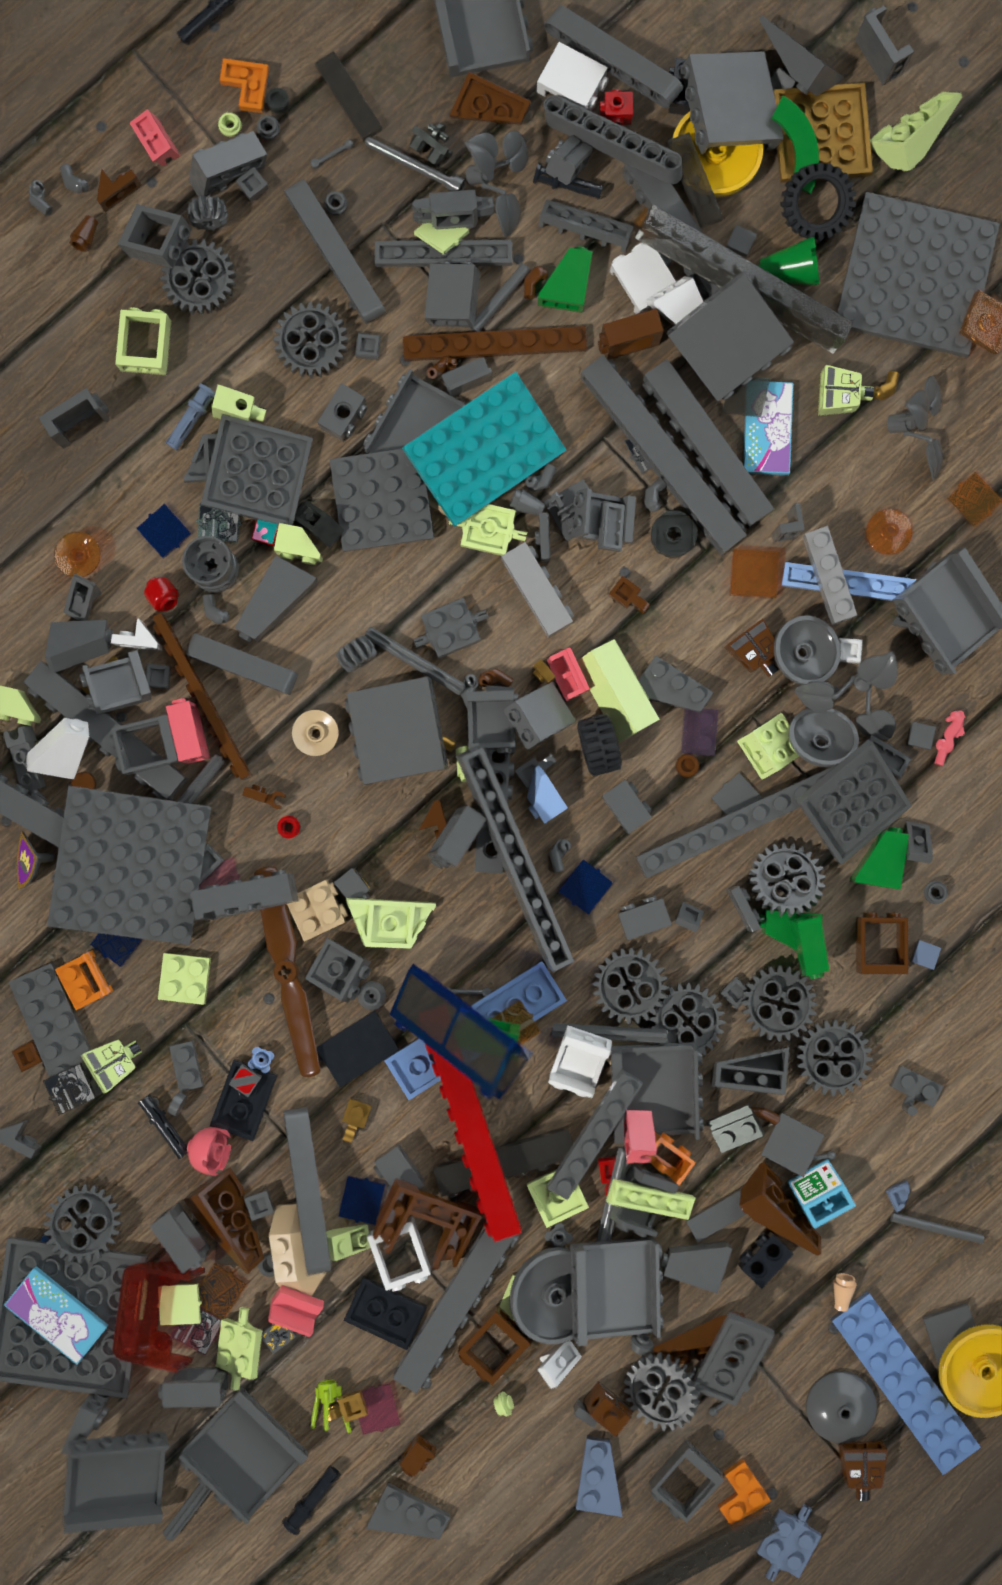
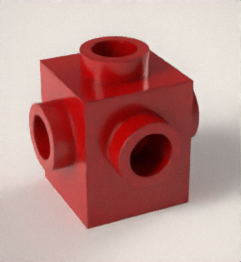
(617, 107)

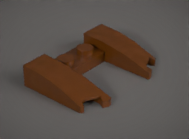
(405, 1200)

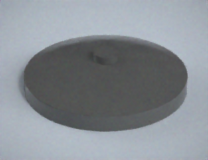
(544, 1297)

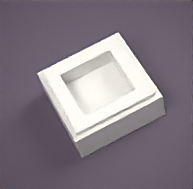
(850, 650)

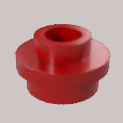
(281, 827)

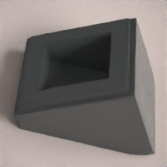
(782, 80)

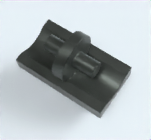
(422, 138)

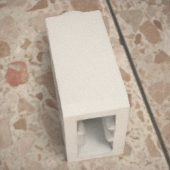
(676, 300)
(60, 749)

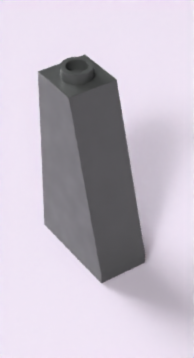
(274, 598)

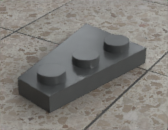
(673, 687)
(407, 1514)

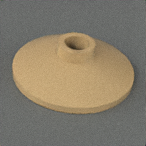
(306, 724)

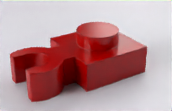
(605, 1169)

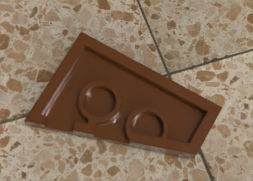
(489, 103)

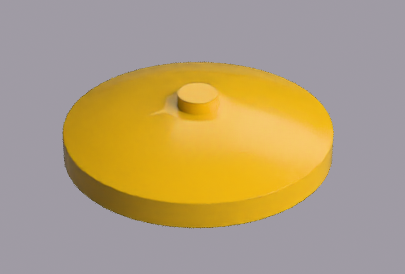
(726, 167)
(973, 1371)

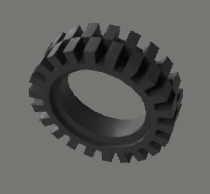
(842, 213)

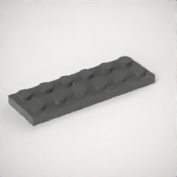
(52, 1021)

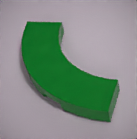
(801, 133)

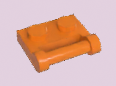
(77, 983)

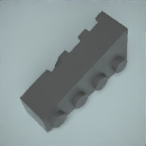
(244, 896)

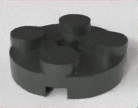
(683, 525)

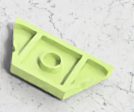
(389, 921)

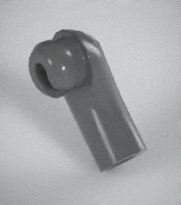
(71, 182)
(37, 198)
(543, 481)
(651, 495)
(212, 611)
(471, 685)
(557, 852)

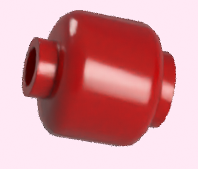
(161, 594)

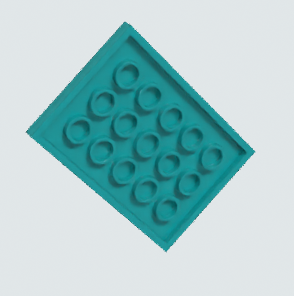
(484, 449)

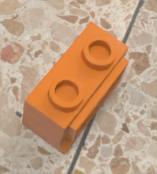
(682, 1167)

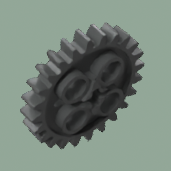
(217, 284)
(295, 327)
(779, 861)
(649, 976)
(701, 1006)
(773, 1022)
(832, 1077)
(67, 1240)
(682, 1402)

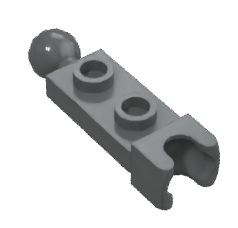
(20, 743)

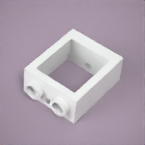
(418, 1275)

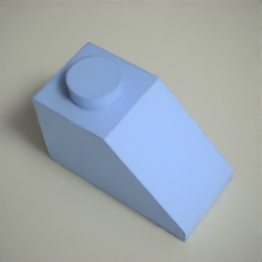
(544, 797)

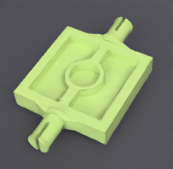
(490, 530)
(239, 1348)

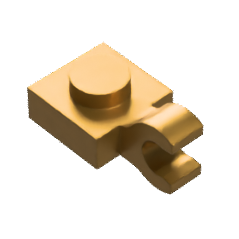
(356, 1116)
(350, 1407)

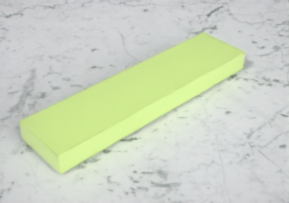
(650, 1199)

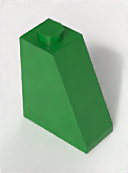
(568, 282)
(884, 860)
(779, 927)
(810, 945)

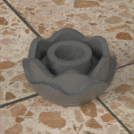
(372, 988)

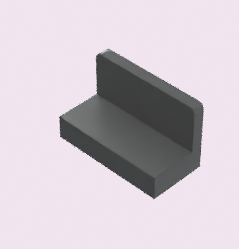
(467, 377)
(791, 529)

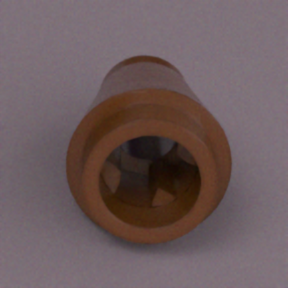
(84, 234)

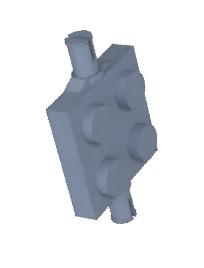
(790, 1546)

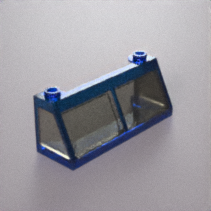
(458, 1033)

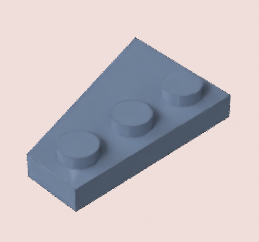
(598, 1480)

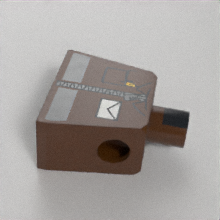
(755, 649)
(610, 1409)
(863, 1466)

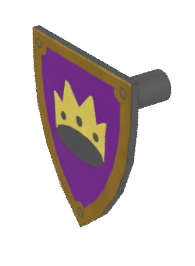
(29, 861)

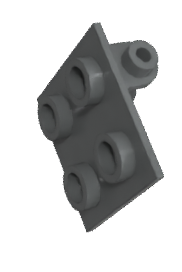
(562, 508)

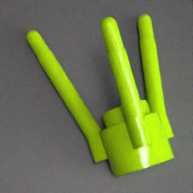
(327, 1392)

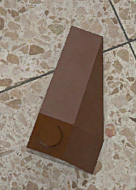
(770, 1207)
(224, 1215)
(695, 1342)

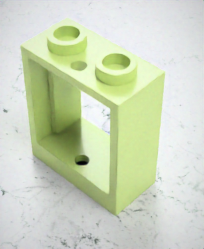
(142, 364)

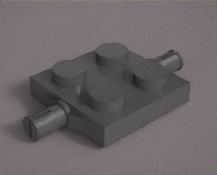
(451, 628)

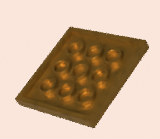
(840, 127)

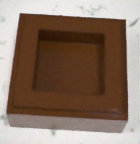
(27, 1056)

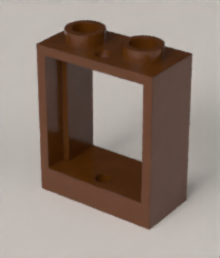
(630, 334)
(901, 966)
(510, 1328)

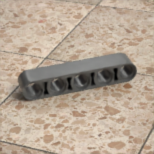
(242, 664)

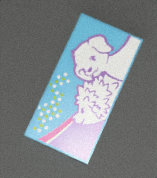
(769, 437)
(56, 1315)

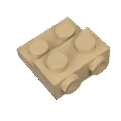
(317, 910)

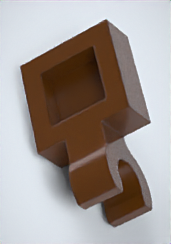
(627, 593)
(258, 793)

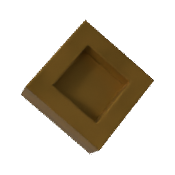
(542, 672)

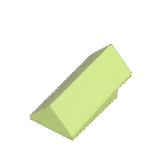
(617, 690)

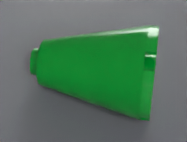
(794, 264)

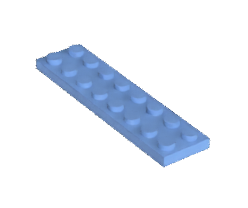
(534, 987)
(905, 1383)

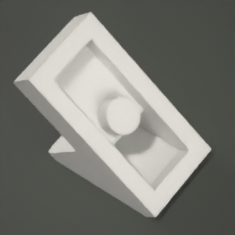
(143, 638)
(558, 1363)

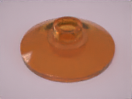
(881, 539)
(69, 547)

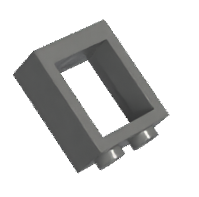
(139, 227)
(118, 741)
(456, 837)
(181, 1238)
(194, 1387)
(698, 1498)

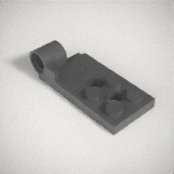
(729, 1379)

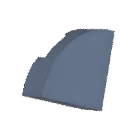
(898, 1195)

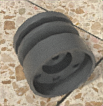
(208, 552)

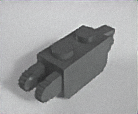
(452, 209)

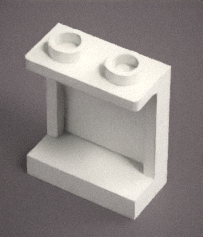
(573, 77)
(641, 275)
(579, 1061)

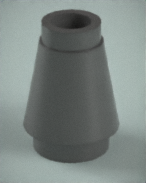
(526, 503)

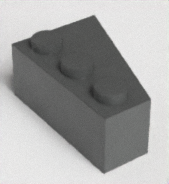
(225, 162)
(753, 1073)

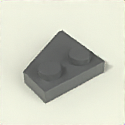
(201, 460)

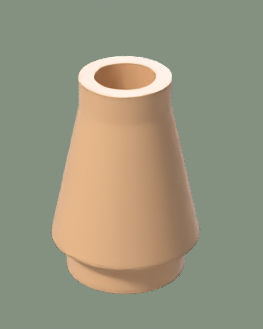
(843, 1291)

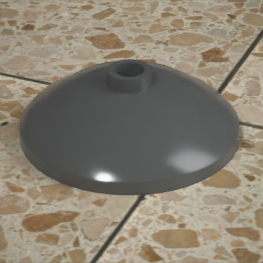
(819, 649)
(826, 728)
(836, 1393)

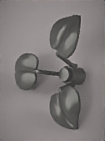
(484, 151)
(918, 406)
(875, 671)

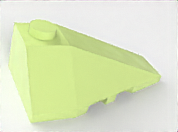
(911, 139)

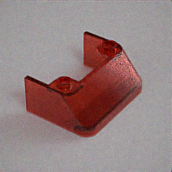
(138, 1315)

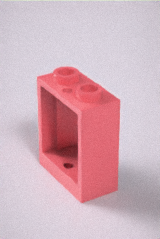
(187, 731)

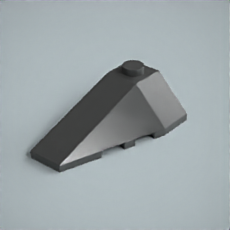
(803, 66)

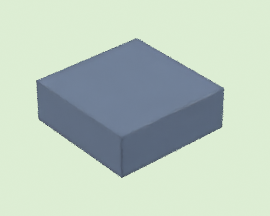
(925, 954)

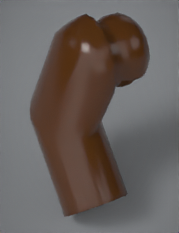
(536, 274)
(442, 367)
(495, 676)
(766, 1115)

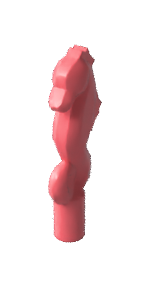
(955, 730)

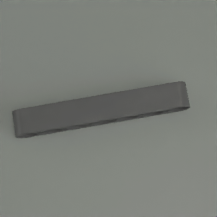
(621, 60)
(613, 139)
(334, 251)
(307, 1191)

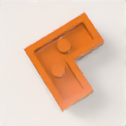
(251, 79)
(748, 1496)

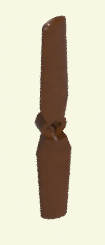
(282, 948)

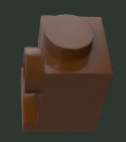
(417, 1456)

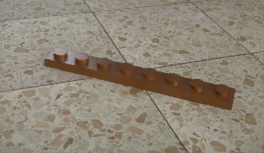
(495, 343)
(197, 689)

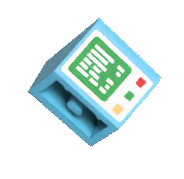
(821, 1194)

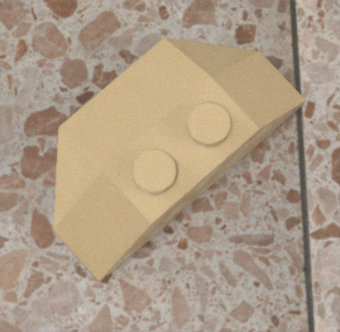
(288, 1252)

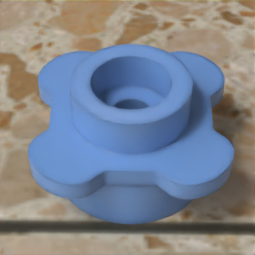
(259, 1053)

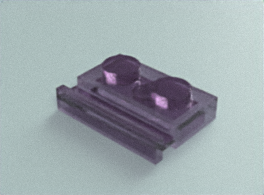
(699, 732)

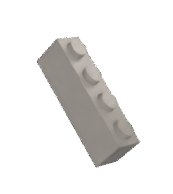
(829, 575)
(537, 590)

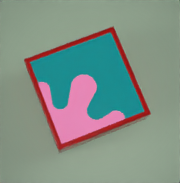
(265, 532)

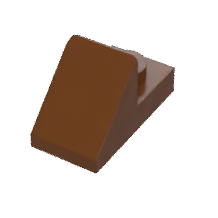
(112, 193)
(435, 818)

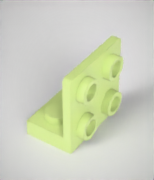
(769, 746)

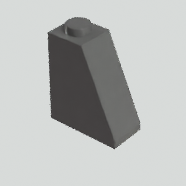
(76, 642)
(697, 1264)

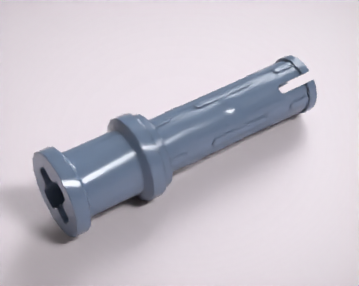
(196, 408)

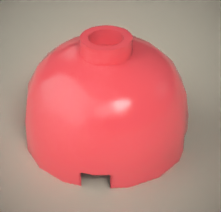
(209, 1150)

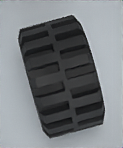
(599, 744)

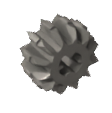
(207, 213)
(356, 653)

